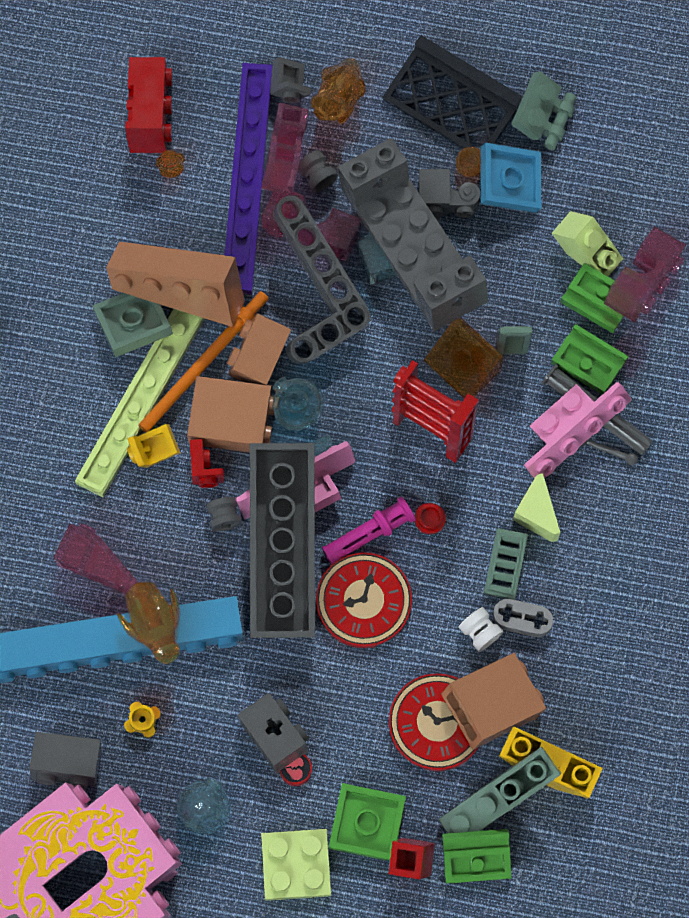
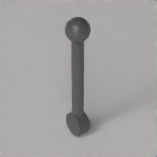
(631, 458)

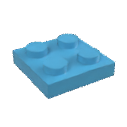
(511, 177)

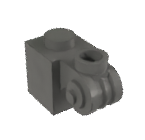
(442, 199)

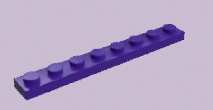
(248, 170)

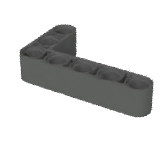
(322, 281)

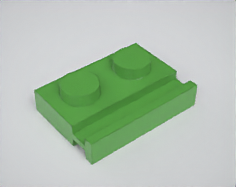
(587, 297)
(589, 359)
(476, 856)

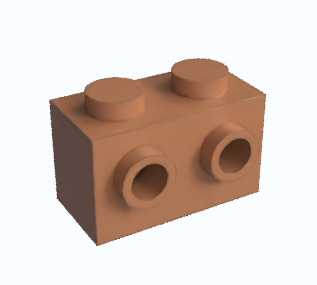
(258, 351)

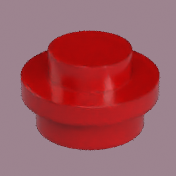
(430, 518)

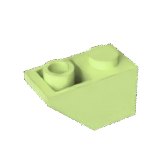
(587, 242)

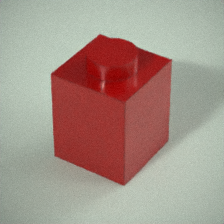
(411, 858)

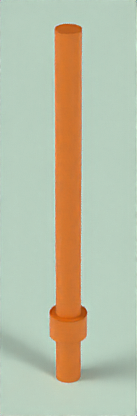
(203, 362)

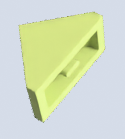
(537, 512)

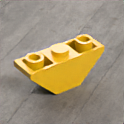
(577, 774)

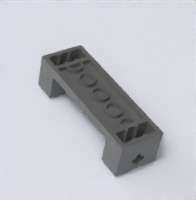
(411, 236)

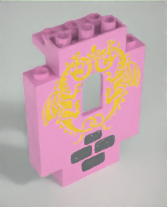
(65, 829)

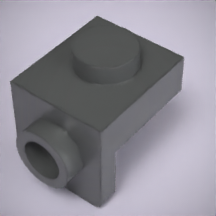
(288, 80)

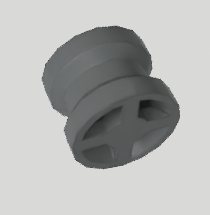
(223, 514)

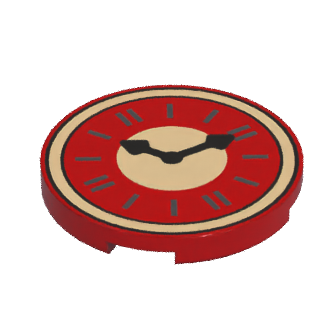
(363, 600)
(425, 726)

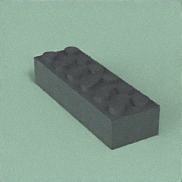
(282, 540)

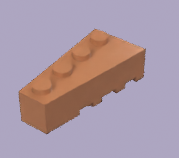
(179, 279)

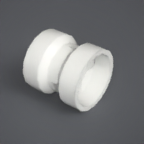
(477, 625)

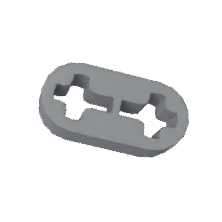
(524, 610)

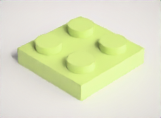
(296, 864)

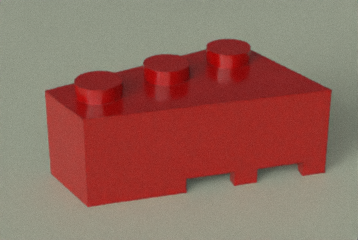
(148, 105)

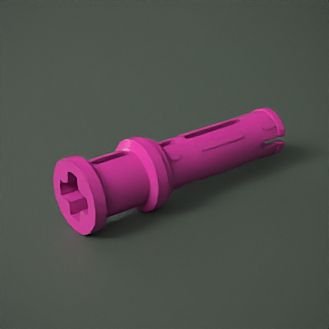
(381, 524)

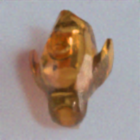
(338, 91)
(153, 620)

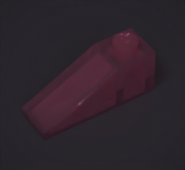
(90, 557)

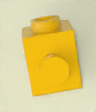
(153, 446)

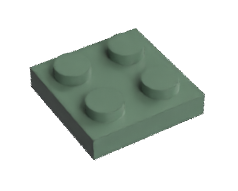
(131, 322)

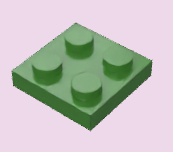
(366, 822)

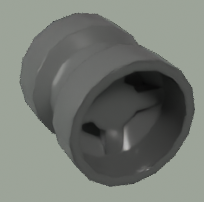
(316, 170)

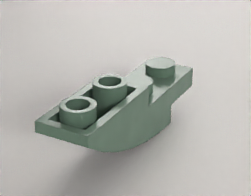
(502, 794)

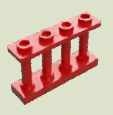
(434, 411)

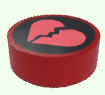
(297, 772)

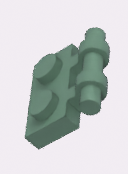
(536, 108)

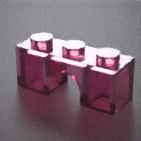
(284, 149)
(338, 229)
(635, 291)

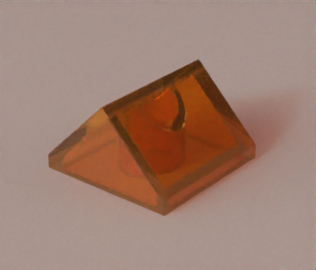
(464, 358)

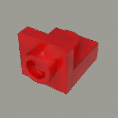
(199, 460)

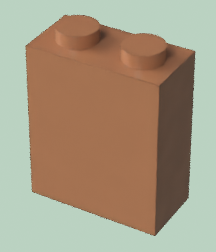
(230, 414)
(494, 700)

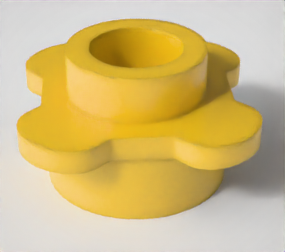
(137, 711)

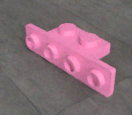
(571, 424)
(326, 464)

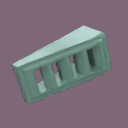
(513, 339)
(508, 537)

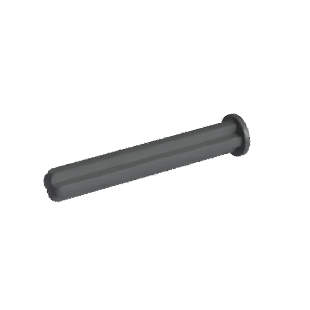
(616, 425)

